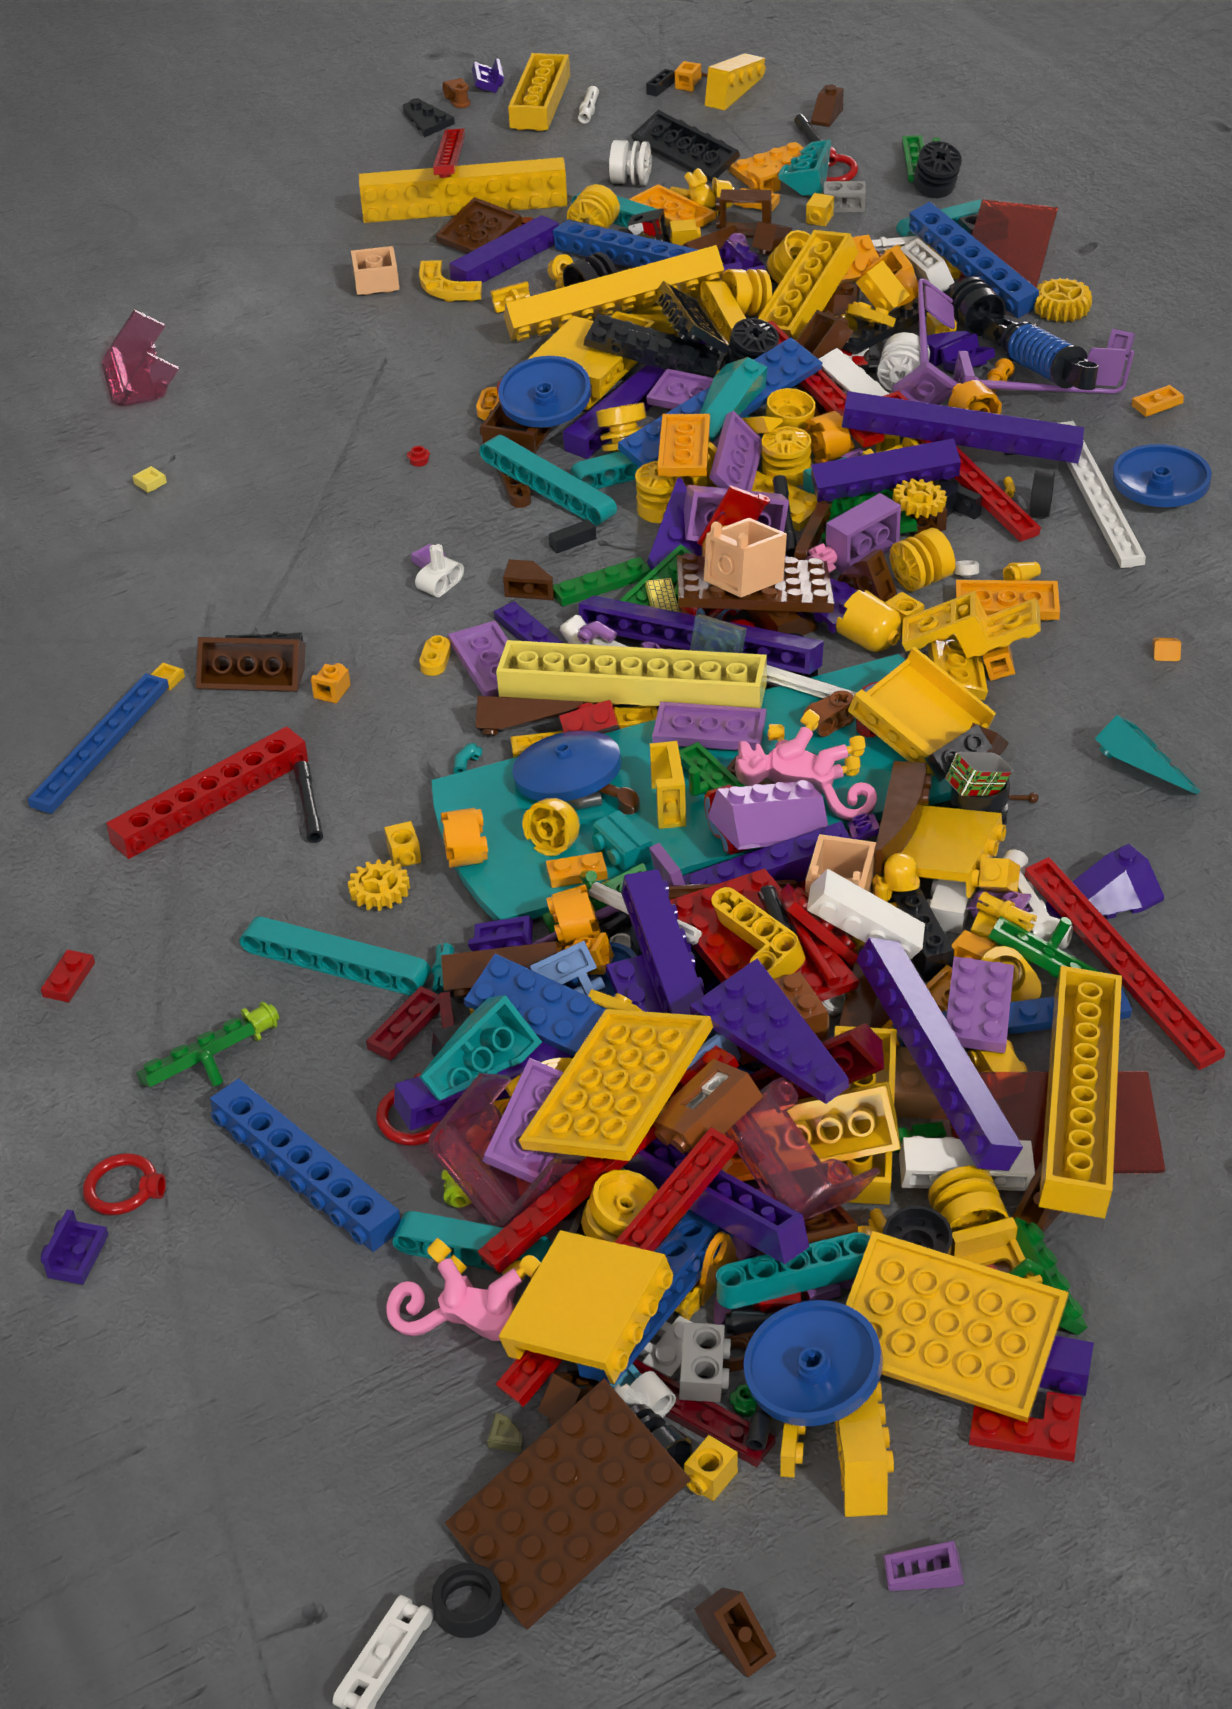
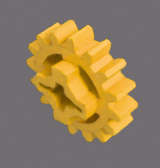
(920, 498)
(379, 885)

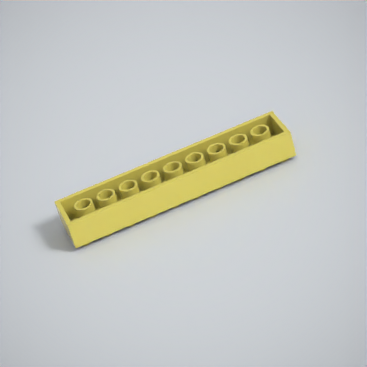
(630, 675)

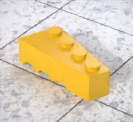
(732, 79)
(864, 1458)

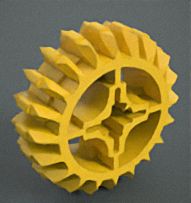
(1063, 300)

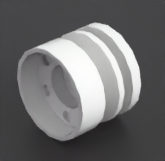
(630, 162)
(899, 358)

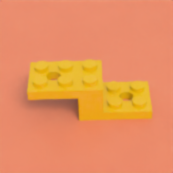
(971, 625)

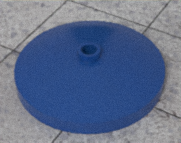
(544, 391)
(1162, 475)
(567, 765)
(813, 1363)

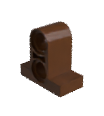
(871, 575)

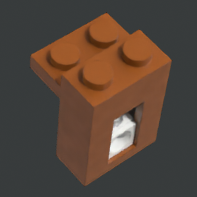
(710, 1099)

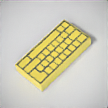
(662, 594)

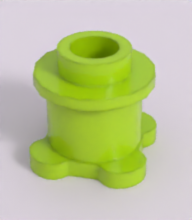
(261, 1018)
(453, 1193)

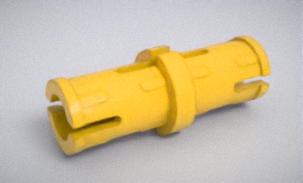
(1007, 910)

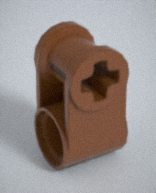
(456, 92)
(832, 713)

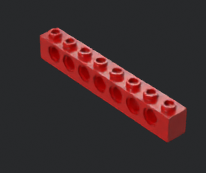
(206, 792)

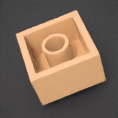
(375, 270)

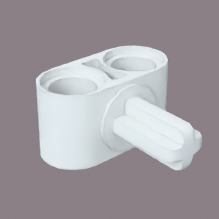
(439, 574)
(648, 1390)

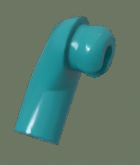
(462, 757)

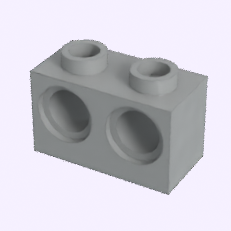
(848, 195)
(703, 1362)

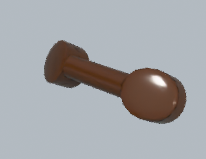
(627, 798)

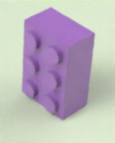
(863, 529)

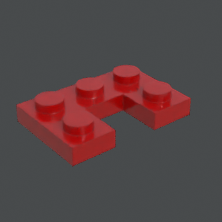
(840, 941)
(1047, 1437)

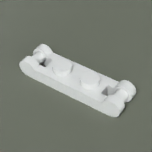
(383, 1654)

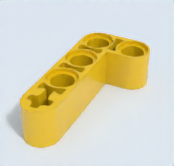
(776, 944)

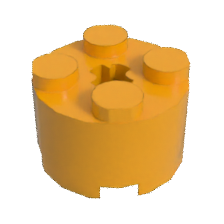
(975, 396)
(828, 437)
(463, 837)
(574, 915)

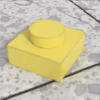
(149, 479)

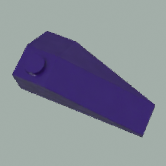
(1118, 884)

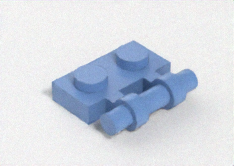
(568, 965)

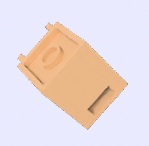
(744, 556)
(845, 857)

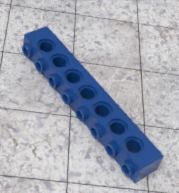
(619, 246)
(973, 258)
(305, 1165)
(685, 1253)

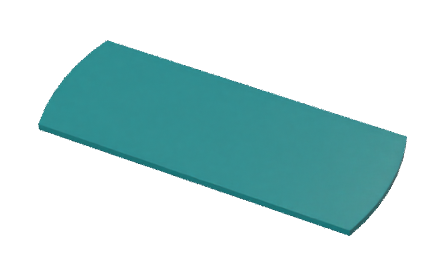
(516, 875)

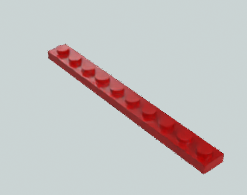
(449, 152)
(832, 398)
(993, 497)
(1123, 960)
(571, 1190)
(644, 1232)

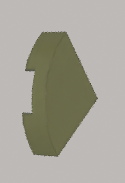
(504, 1435)

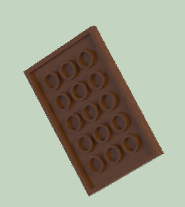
(803, 588)
(567, 1502)

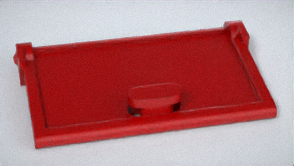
(737, 506)

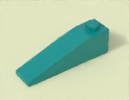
(809, 170)
(733, 391)
(1130, 744)
(485, 1043)

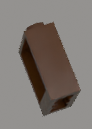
(743, 196)
(824, 333)
(497, 418)

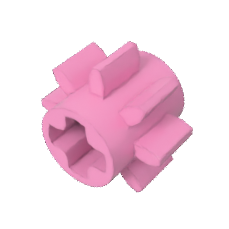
(825, 553)

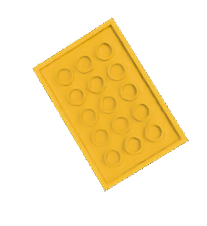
(616, 1084)
(957, 1324)

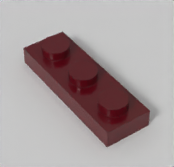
(404, 1023)

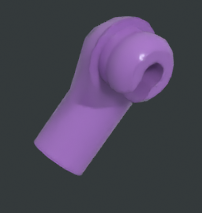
(594, 630)

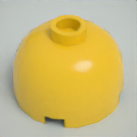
(551, 826)

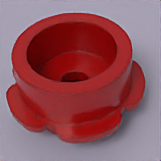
(418, 456)

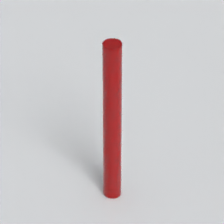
(812, 950)

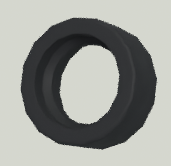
(1042, 493)
(467, 1575)

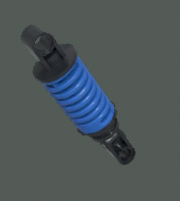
(1041, 352)

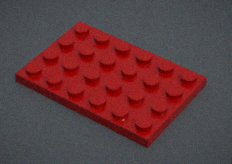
(728, 953)

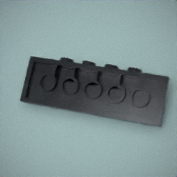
(686, 145)
(690, 319)
(652, 347)

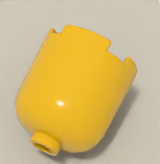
(870, 622)

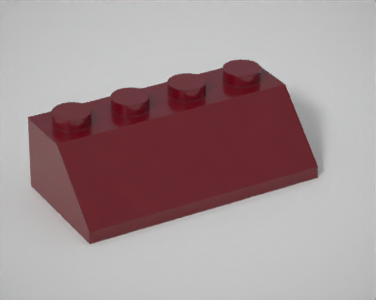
(855, 1051)

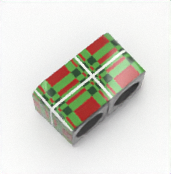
(978, 773)

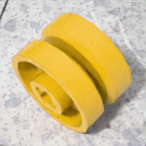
(615, 1203)

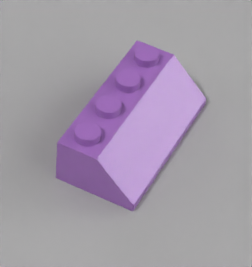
(703, 501)
(767, 813)

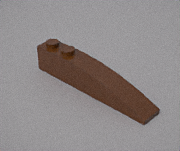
(903, 808)

